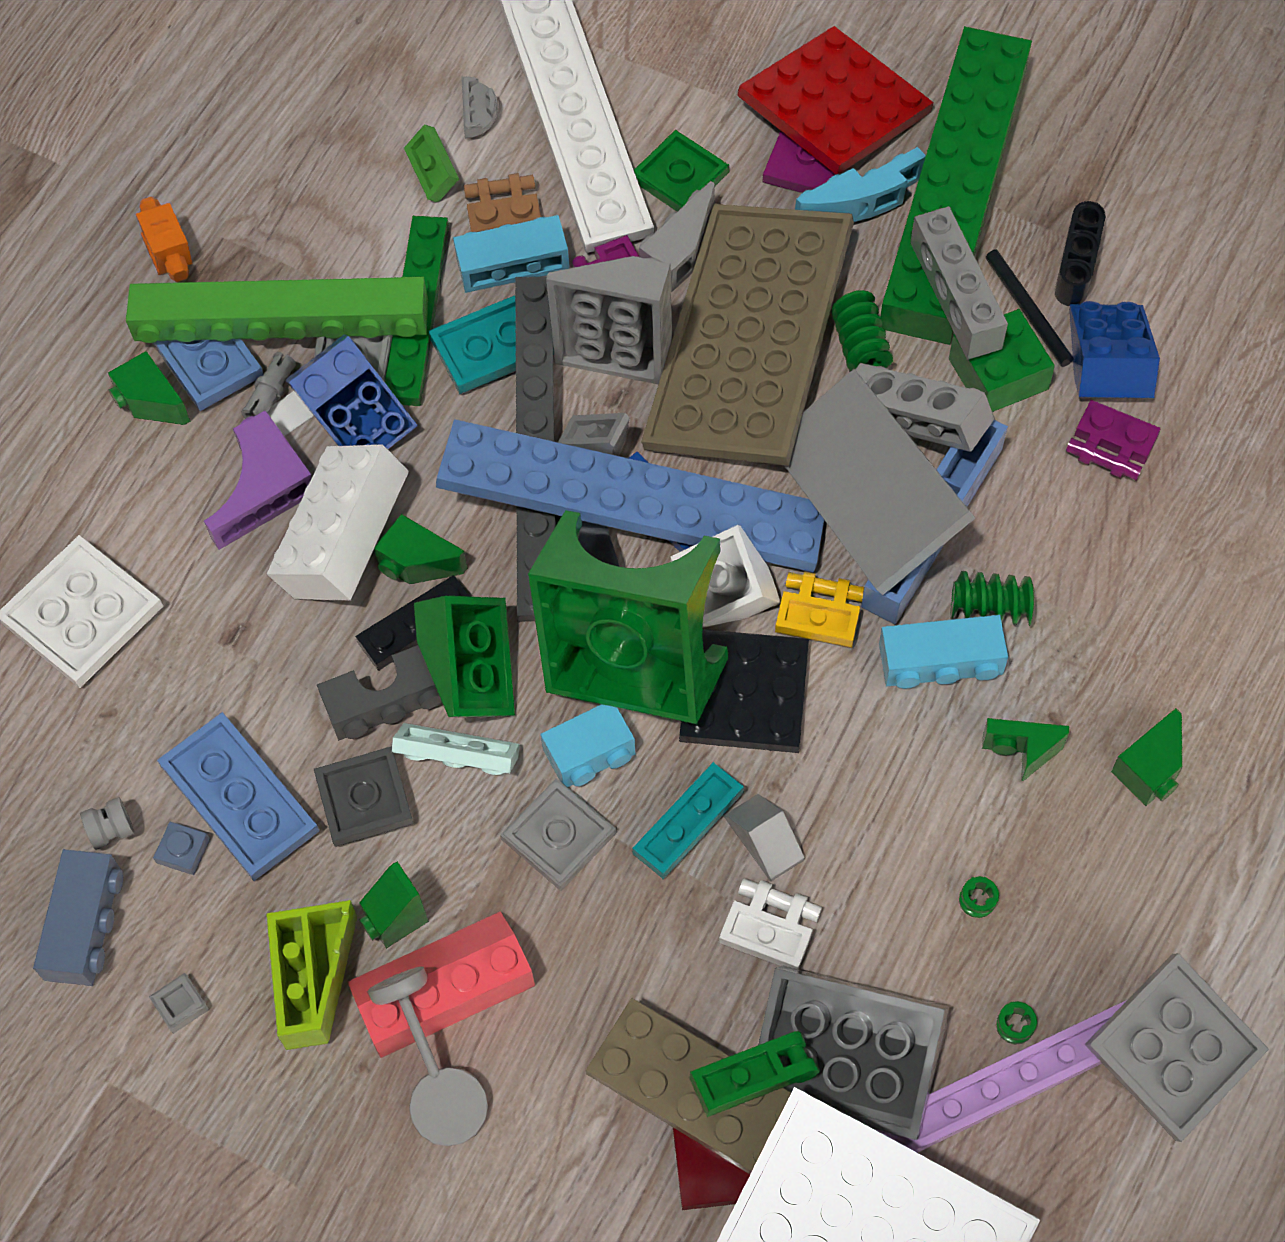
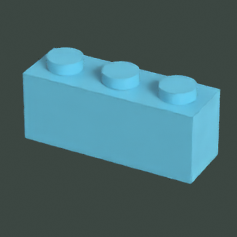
(511, 251)
(943, 651)

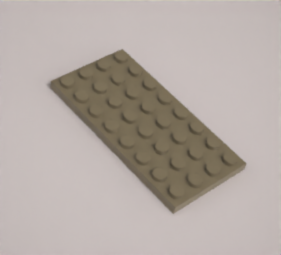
(749, 334)

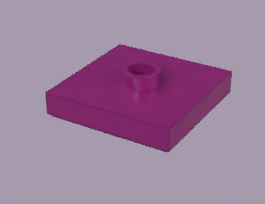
(794, 167)

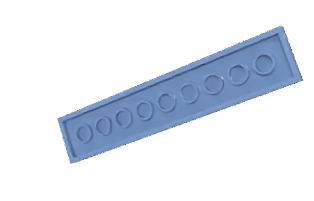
(627, 493)

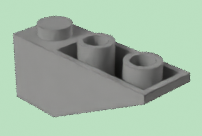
(681, 235)

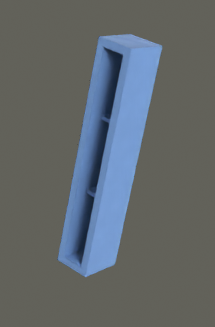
(964, 474)

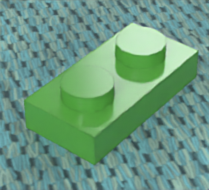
(431, 163)

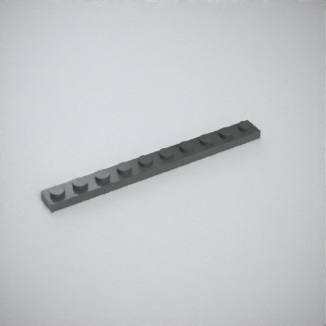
(533, 418)

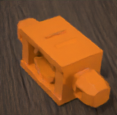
(164, 239)

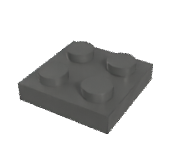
(363, 796)

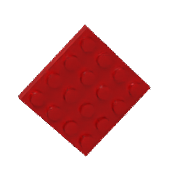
(835, 99)

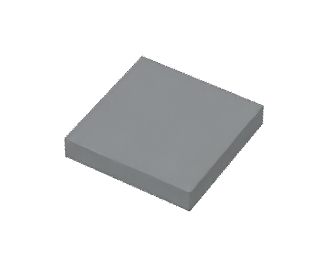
(558, 834)

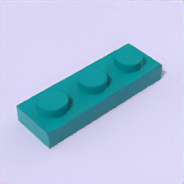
(688, 820)

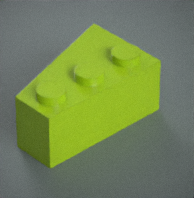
(308, 969)

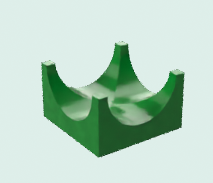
(625, 631)

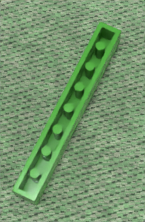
(277, 309)

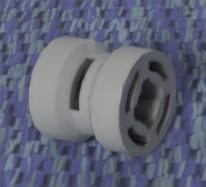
(107, 823)

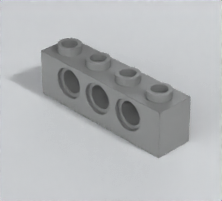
(958, 283)
(931, 407)

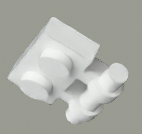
(765, 934)

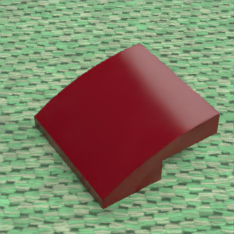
(705, 1176)

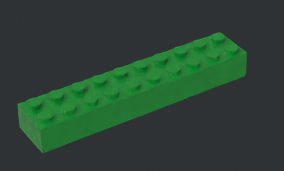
(958, 169)

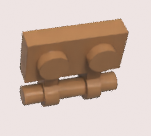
(495, 213)

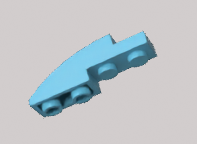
(866, 195)

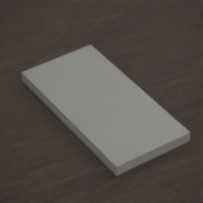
(873, 483)

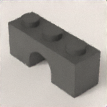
(357, 709)

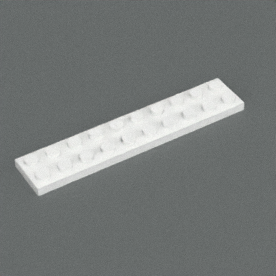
(577, 121)

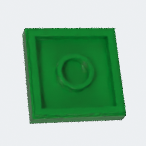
(678, 170)

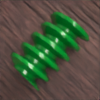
(861, 330)
(993, 596)

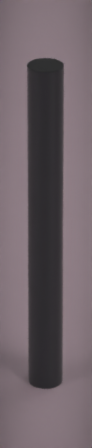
(1029, 308)

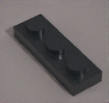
(398, 629)

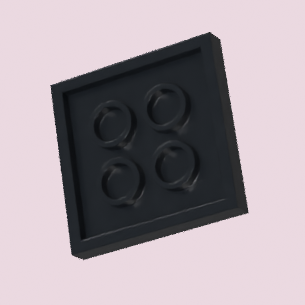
(756, 694)

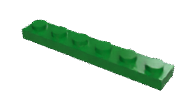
(410, 354)

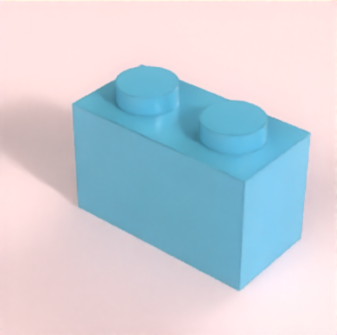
(588, 745)

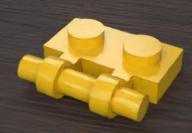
(817, 617)

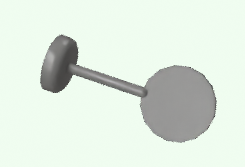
(447, 1102)

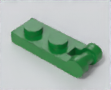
(752, 1073)

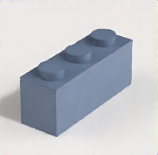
(78, 918)

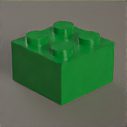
(1010, 373)

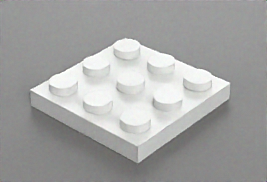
(79, 611)

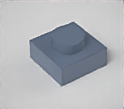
(181, 848)

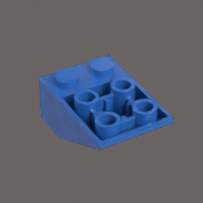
(1113, 350)
(350, 397)

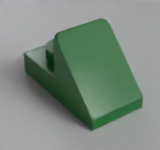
(1034, 740)

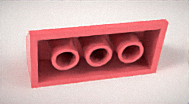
(464, 977)

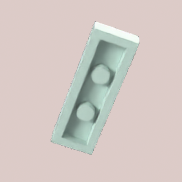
(455, 749)

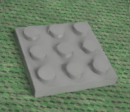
(1177, 1047)

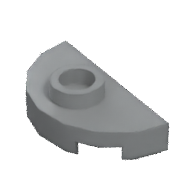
(479, 106)

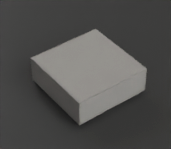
(179, 1003)

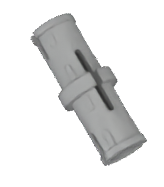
(269, 386)

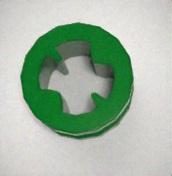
(969, 906)
(1027, 1030)

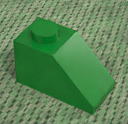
(146, 391)
(417, 554)
(1153, 760)
(392, 907)

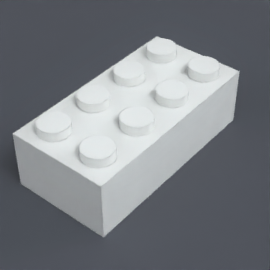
(338, 522)

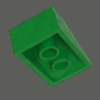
(467, 653)

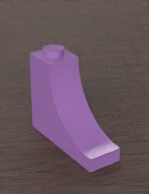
(268, 485)

